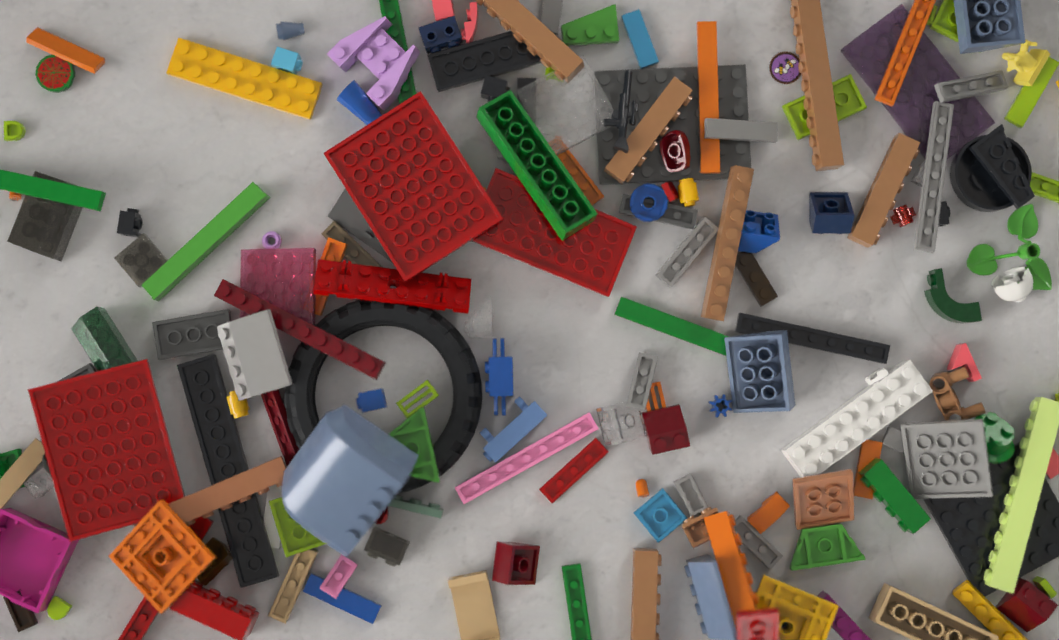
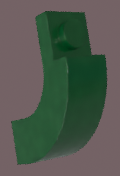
(947, 307)

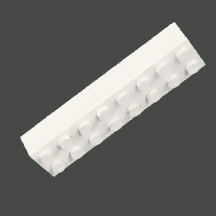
(857, 420)

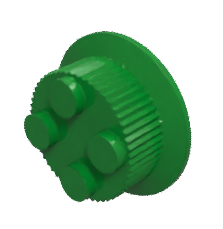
(998, 437)

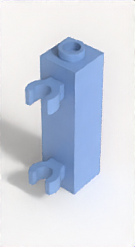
(514, 432)

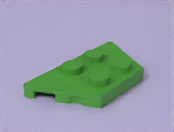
(416, 436)
(824, 547)

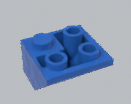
(759, 231)

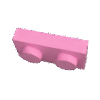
(338, 576)

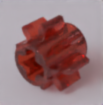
(903, 215)

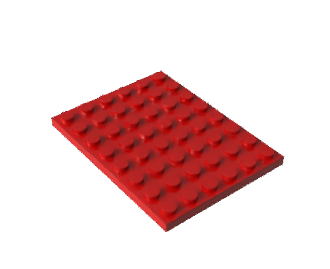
(413, 186)
(106, 448)

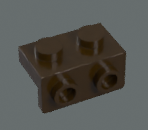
(222, 559)

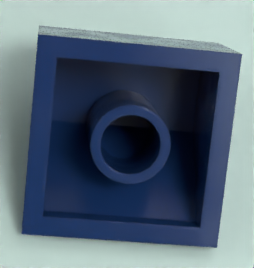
(830, 212)

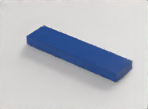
(346, 601)

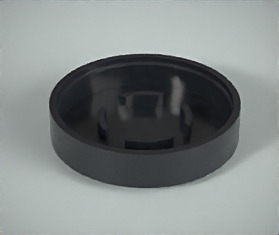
(975, 185)

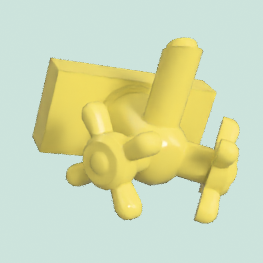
(1026, 63)

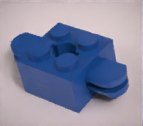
(500, 376)

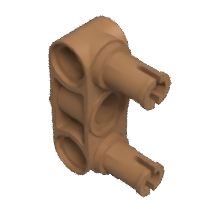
(947, 399)

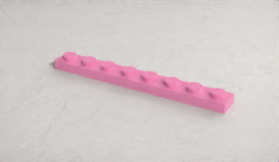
(526, 458)

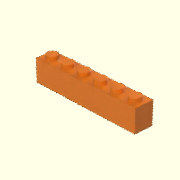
(731, 563)

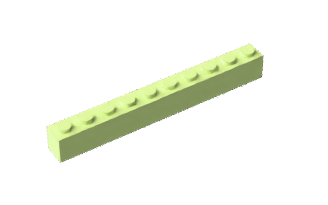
(1023, 495)

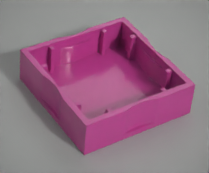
(31, 559)

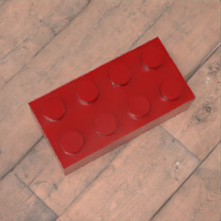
(216, 611)

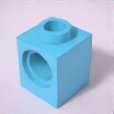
(287, 60)

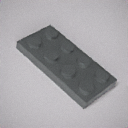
(189, 334)

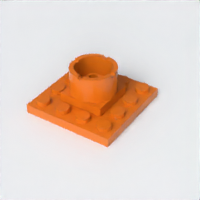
(162, 556)

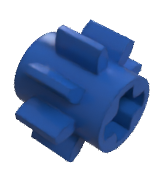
(724, 402)

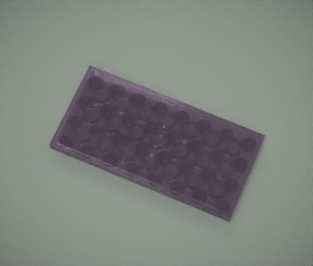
(914, 103)

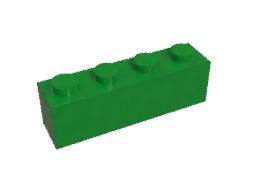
(894, 495)

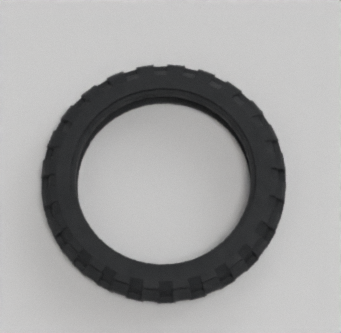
(429, 324)

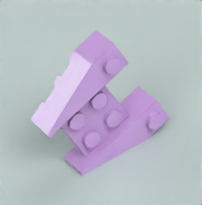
(380, 56)

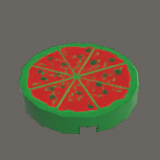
(55, 74)

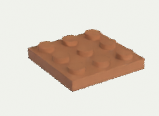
(823, 499)

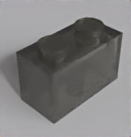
(386, 546)

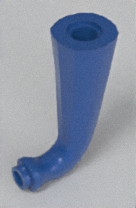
(359, 103)

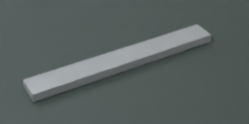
(933, 177)

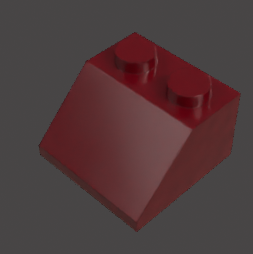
(665, 429)
(515, 563)
(1027, 605)

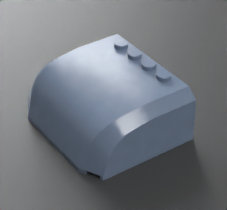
(344, 478)

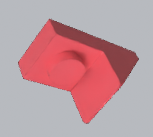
(962, 357)

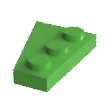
(593, 28)

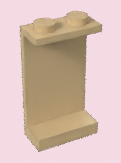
(474, 606)

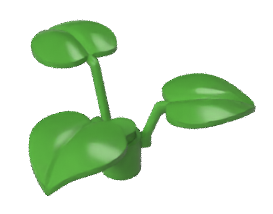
(1025, 225)

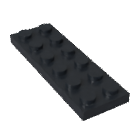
(479, 58)

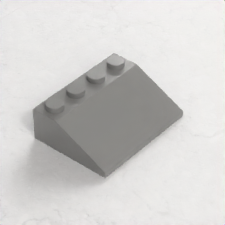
(254, 355)

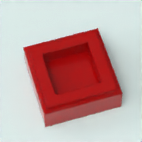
(670, 191)

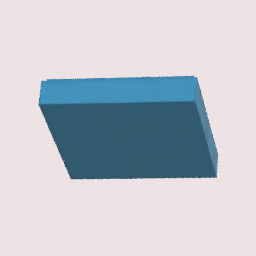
(660, 515)

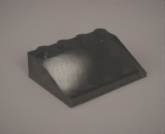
(45, 224)

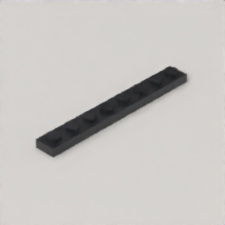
(816, 338)

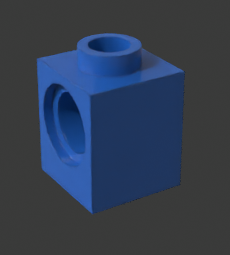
(371, 400)

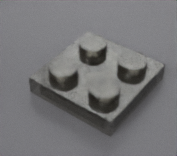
(141, 259)

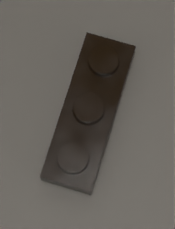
(755, 278)

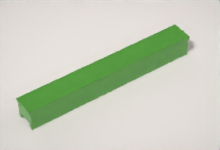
(205, 241)

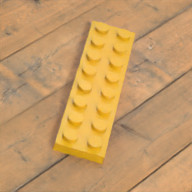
(244, 78)

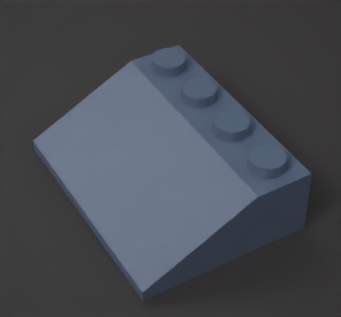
(988, 24)
(760, 372)
(711, 598)

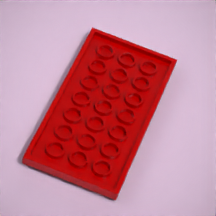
(585, 258)

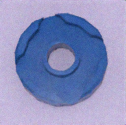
(648, 191)

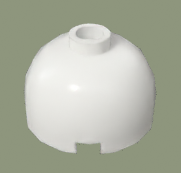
(1014, 285)

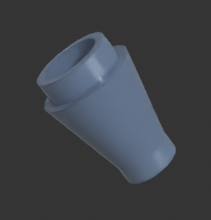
(288, 30)

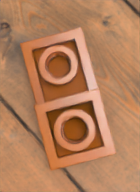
(769, 513)

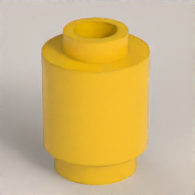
(688, 192)
(237, 407)

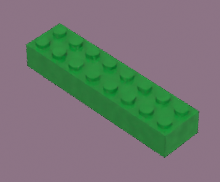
(536, 165)

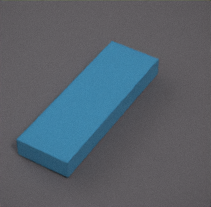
(640, 39)

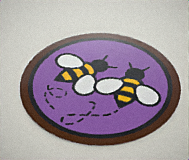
(785, 67)

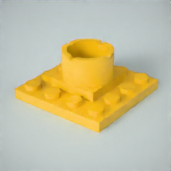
(806, 614)

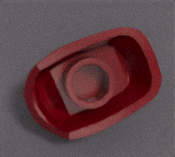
(675, 151)

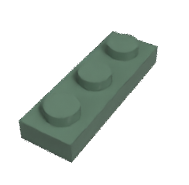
(415, 506)

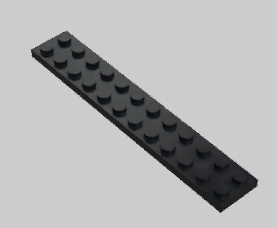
(223, 460)

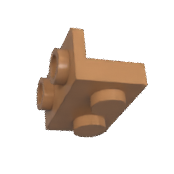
(696, 529)

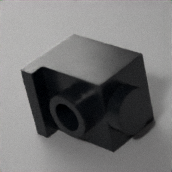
(129, 223)

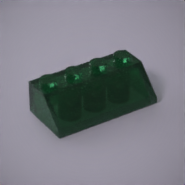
(102, 340)

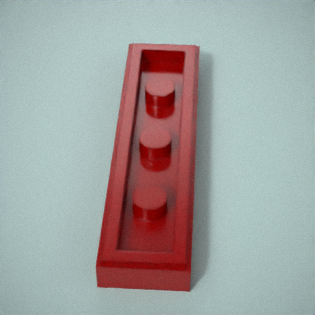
(573, 470)

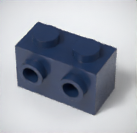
(440, 35)

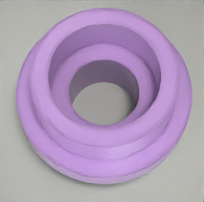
(265, 240)

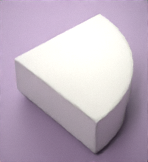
(876, 376)

